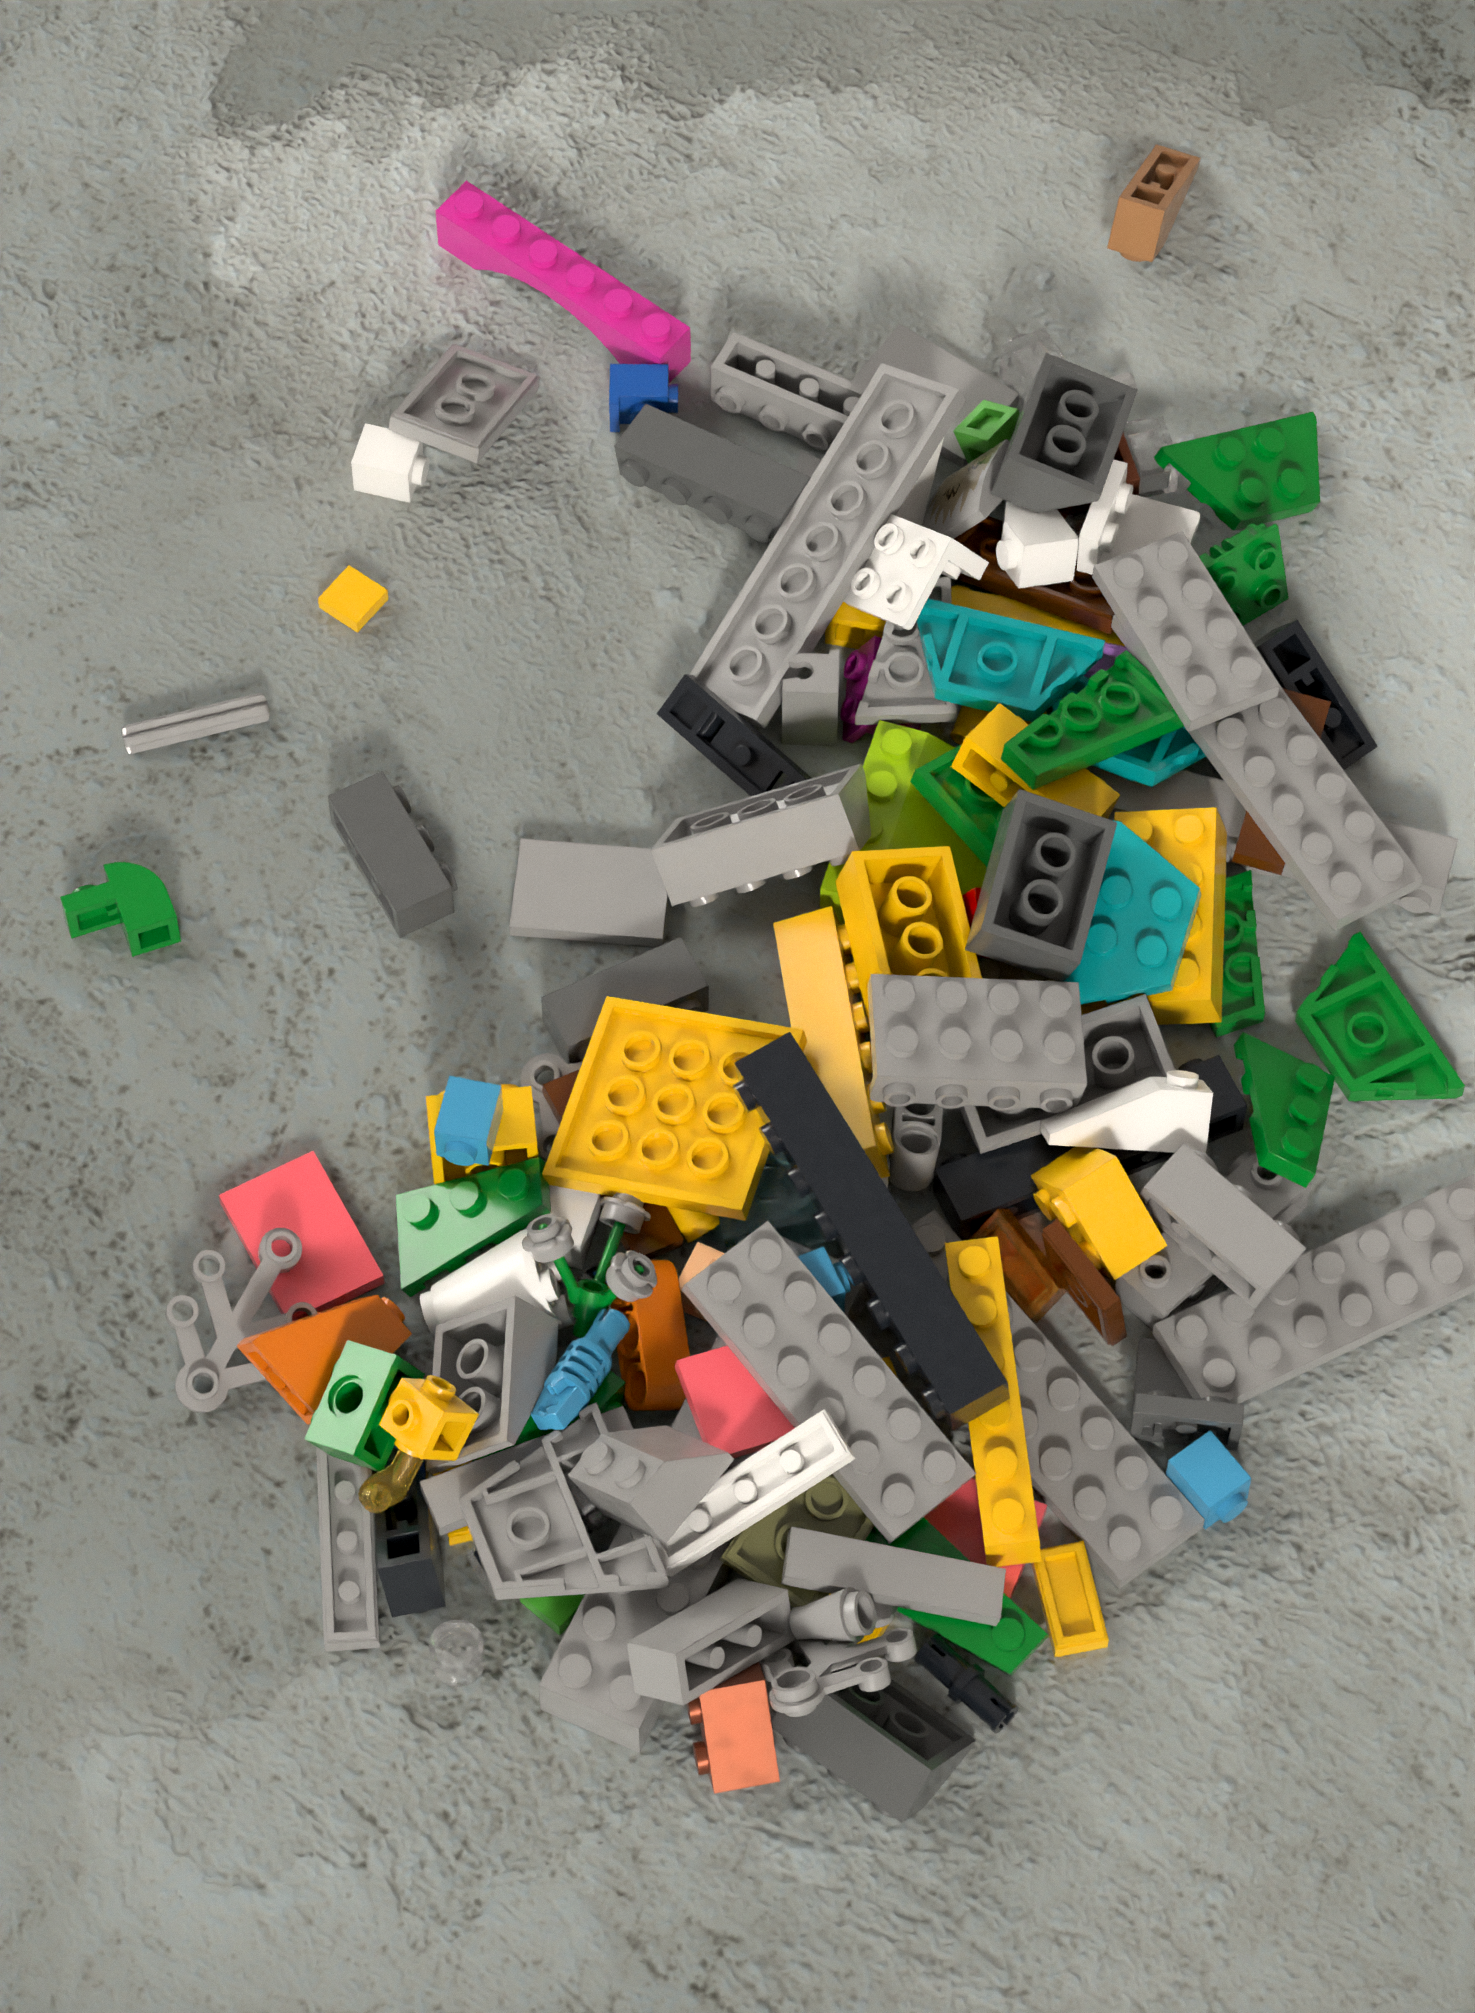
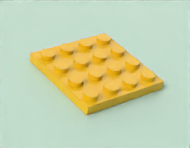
(661, 1110)

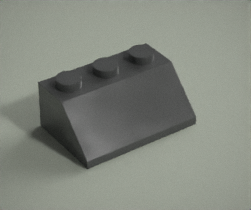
(1064, 437)
(880, 1745)

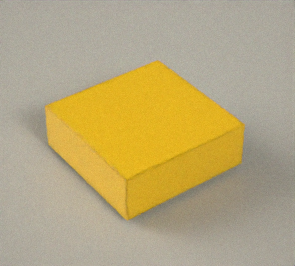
(353, 598)

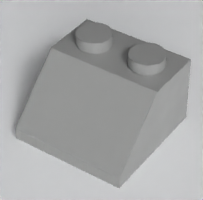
(649, 1477)

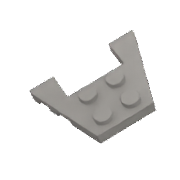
(535, 1535)

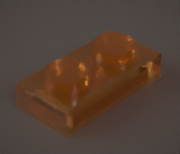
(1026, 1270)

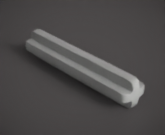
(195, 723)

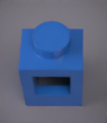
(639, 385)

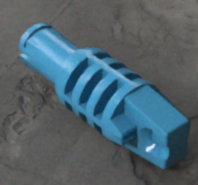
(579, 1372)

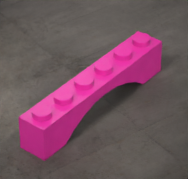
(501, 241)

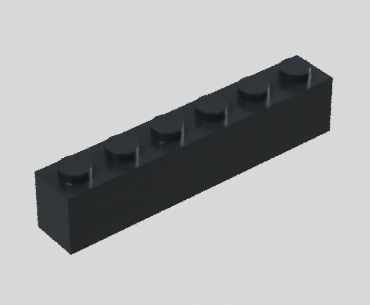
(979, 1184)

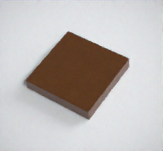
(1086, 1284)

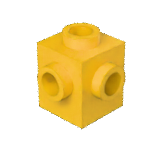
(428, 1418)

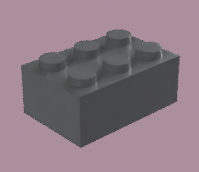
(1041, 886)

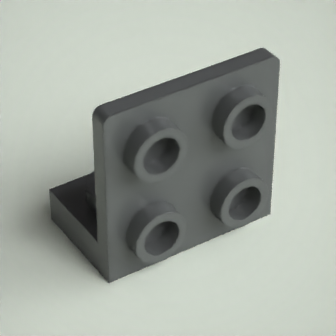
(1166, 1410)

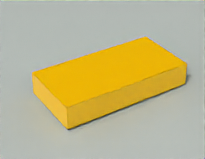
(1069, 1600)

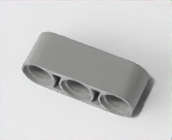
(916, 1145)

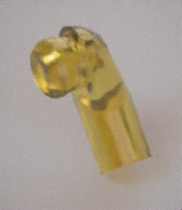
(389, 1484)

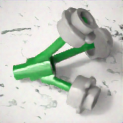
(627, 1274)

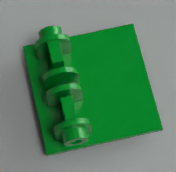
(1249, 571)

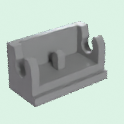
(811, 703)

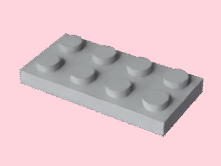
(1185, 631)

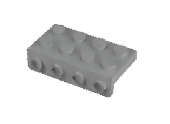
(976, 1042)

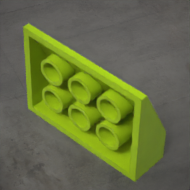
(899, 811)

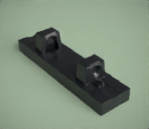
(727, 738)

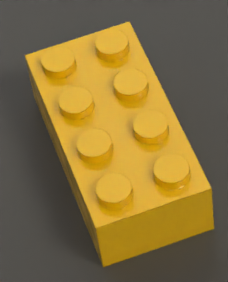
(1196, 846)
(905, 915)

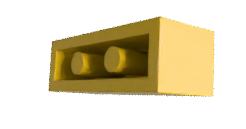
(982, 765)

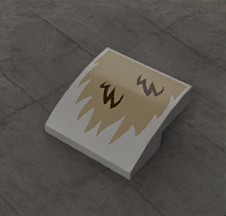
(966, 495)

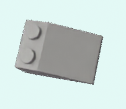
(498, 1368)

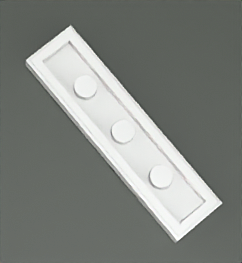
(757, 1489)

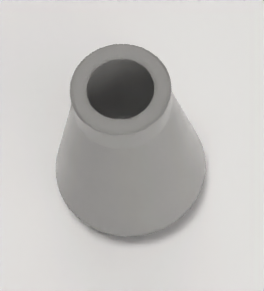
(837, 1617)

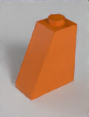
(302, 1353)

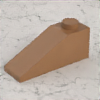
(1151, 203)

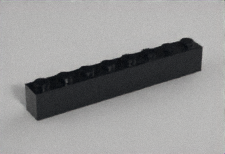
(871, 1231)

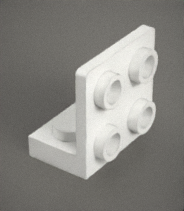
(1128, 521)
(906, 569)

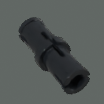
(966, 1683)

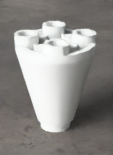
(495, 1277)

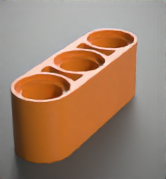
(654, 1344)

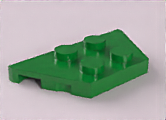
(1252, 471)
(1373, 1034)

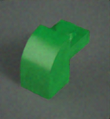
(128, 898)

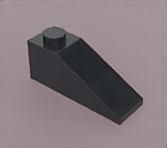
(1302, 670)
(410, 1553)

